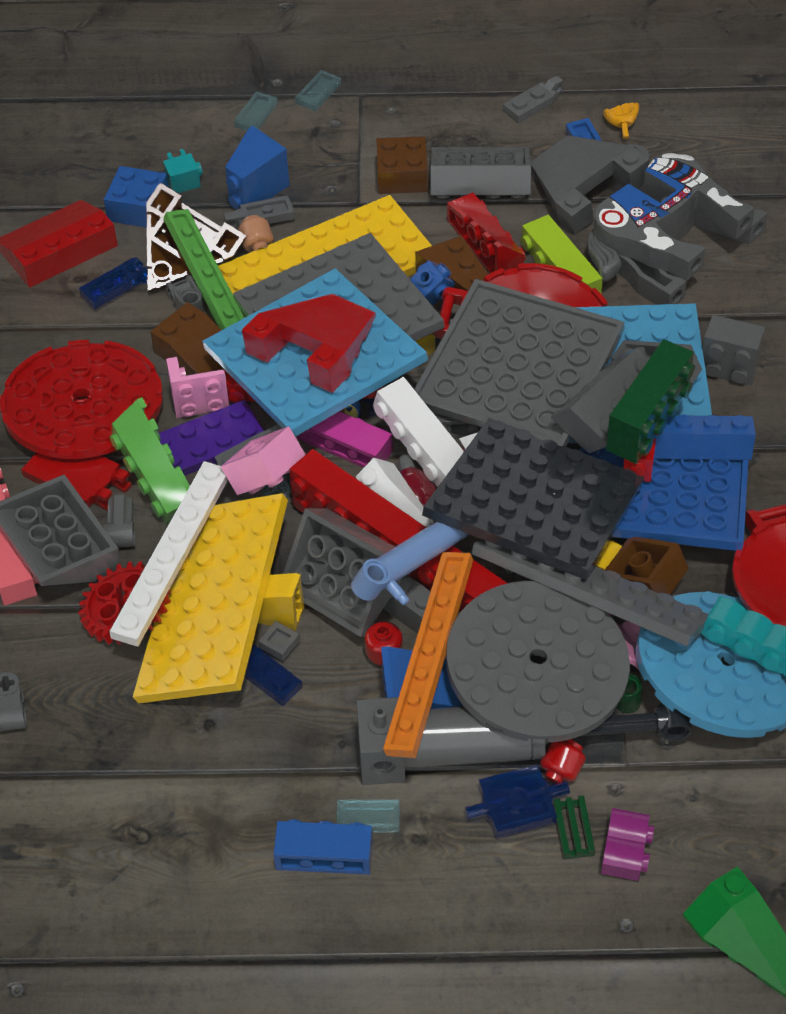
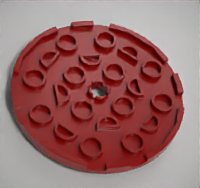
(43, 389)

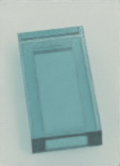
(318, 90)
(255, 111)
(381, 814)

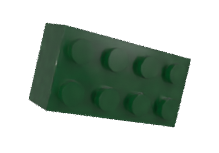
(650, 401)

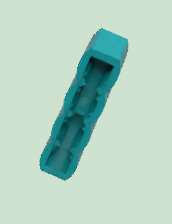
(747, 634)

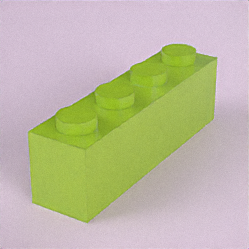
(552, 247)

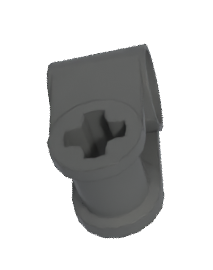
(183, 292)
(11, 703)

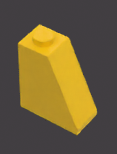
(283, 601)

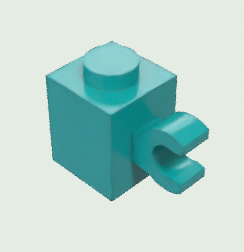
(182, 172)

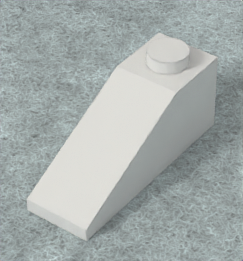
(388, 482)

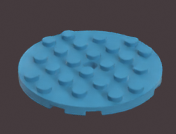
(720, 698)

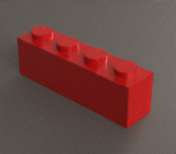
(484, 234)

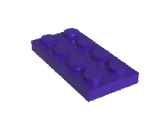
(210, 435)

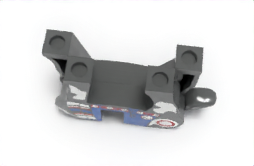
(642, 231)

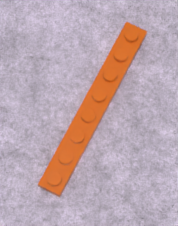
(428, 656)

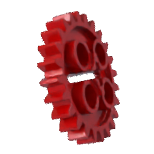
(106, 601)

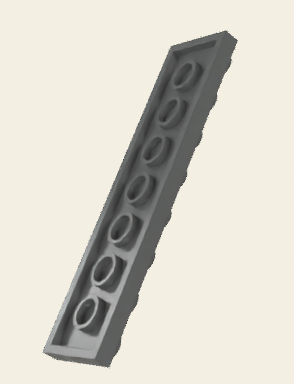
(607, 592)

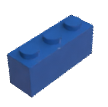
(323, 847)

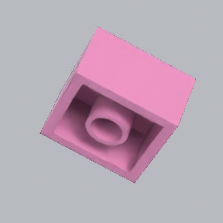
(263, 461)

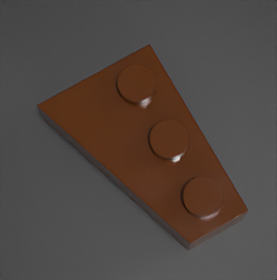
(457, 258)

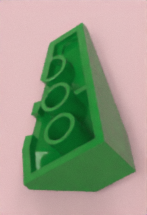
(742, 926)

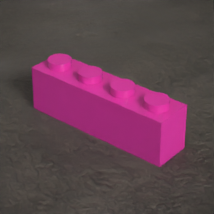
(349, 439)

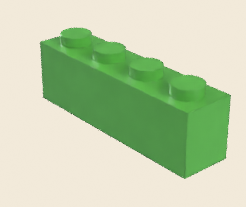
(149, 460)

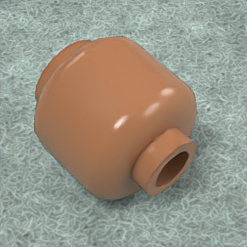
(257, 233)

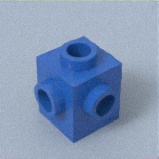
(432, 280)

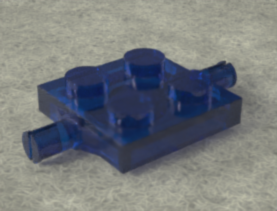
(517, 801)

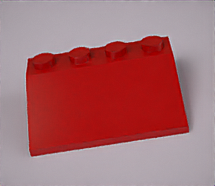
(58, 242)

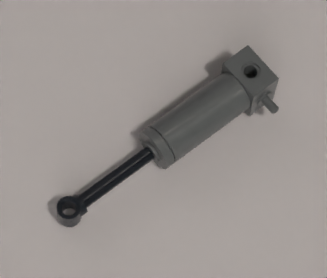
(459, 738)

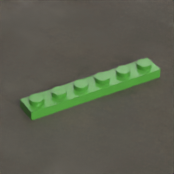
(203, 268)

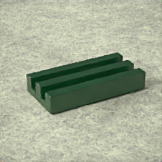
(570, 804)

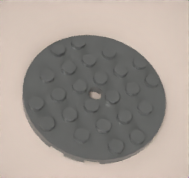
(551, 700)

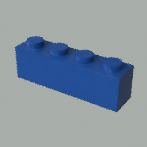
(706, 438)

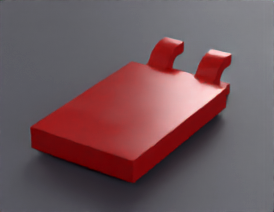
(87, 476)

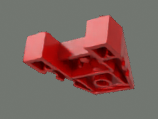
(322, 325)

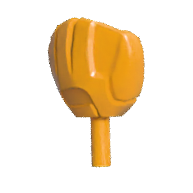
(622, 116)

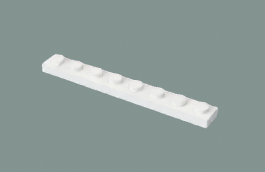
(169, 555)

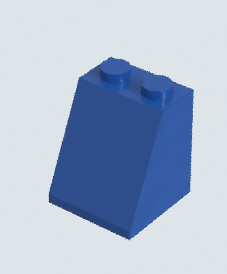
(256, 169)
(394, 667)

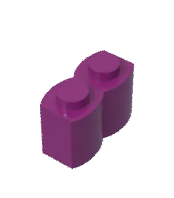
(626, 843)

